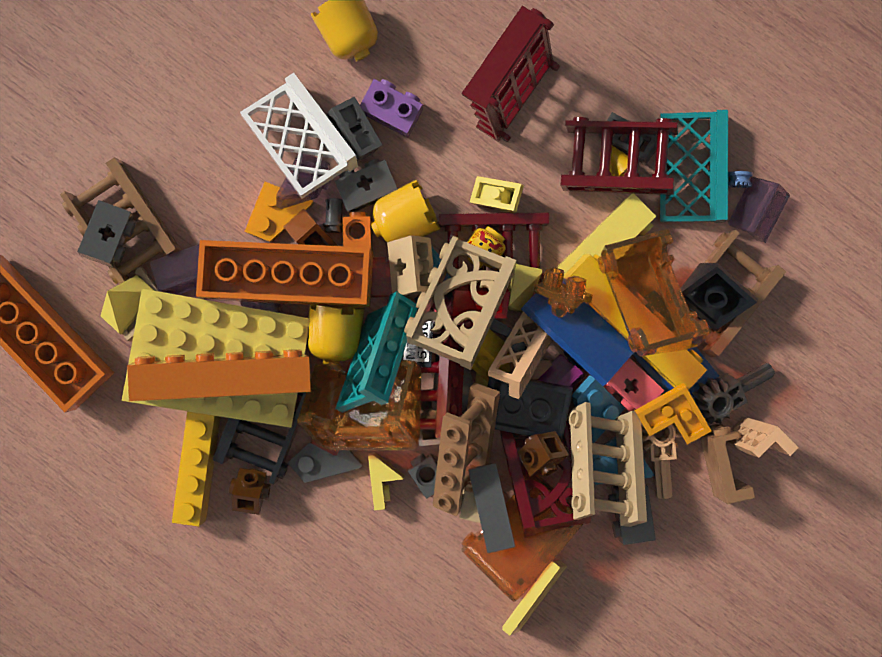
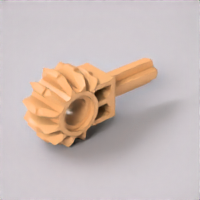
(661, 451)

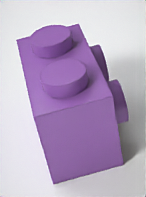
(391, 107)

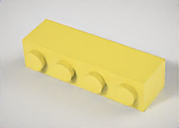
(624, 223)

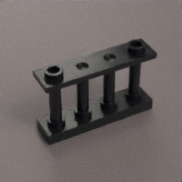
(229, 449)

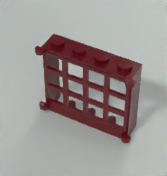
(523, 38)

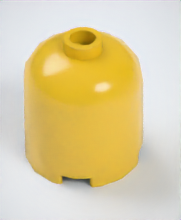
(346, 28)
(404, 214)
(334, 332)

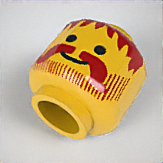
(488, 240)

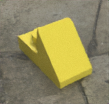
(496, 194)
(381, 472)

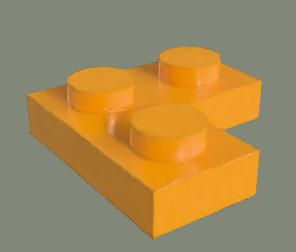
(674, 407)

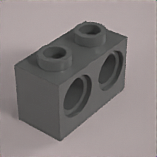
(354, 128)

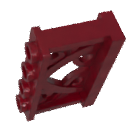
(533, 507)

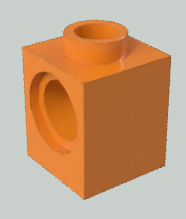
(357, 218)

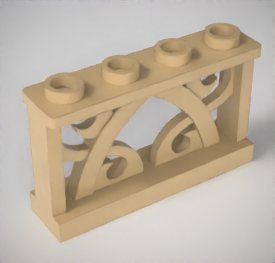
(471, 338)

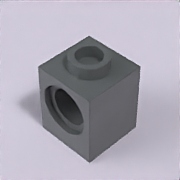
(426, 486)

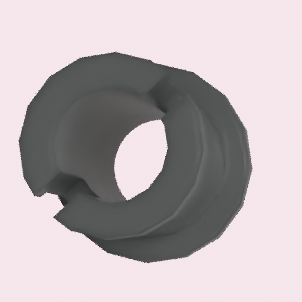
(333, 220)

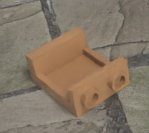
(719, 467)

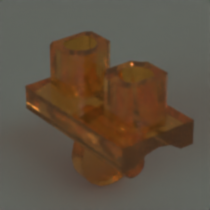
(563, 296)

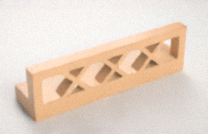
(528, 358)
(759, 436)

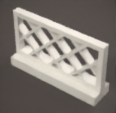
(321, 127)

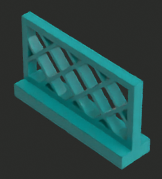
(718, 167)
(378, 354)

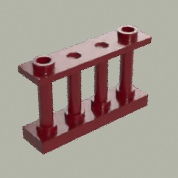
(631, 181)
(506, 222)
(449, 387)

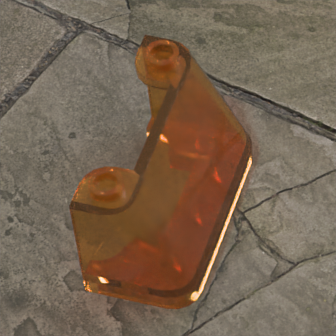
(650, 295)
(368, 425)
(518, 567)

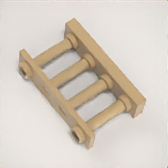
(629, 460)

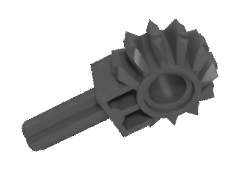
(726, 393)

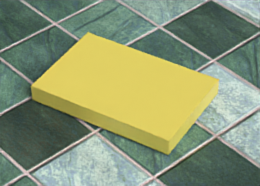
(534, 597)

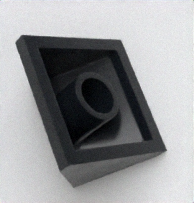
(716, 295)

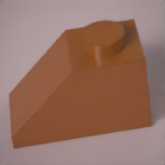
(307, 230)

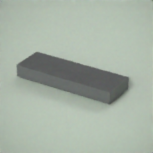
(491, 507)

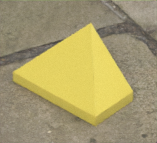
(522, 286)
(123, 303)

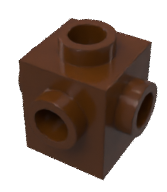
(542, 453)
(249, 491)

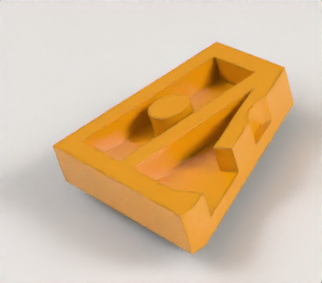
(267, 219)

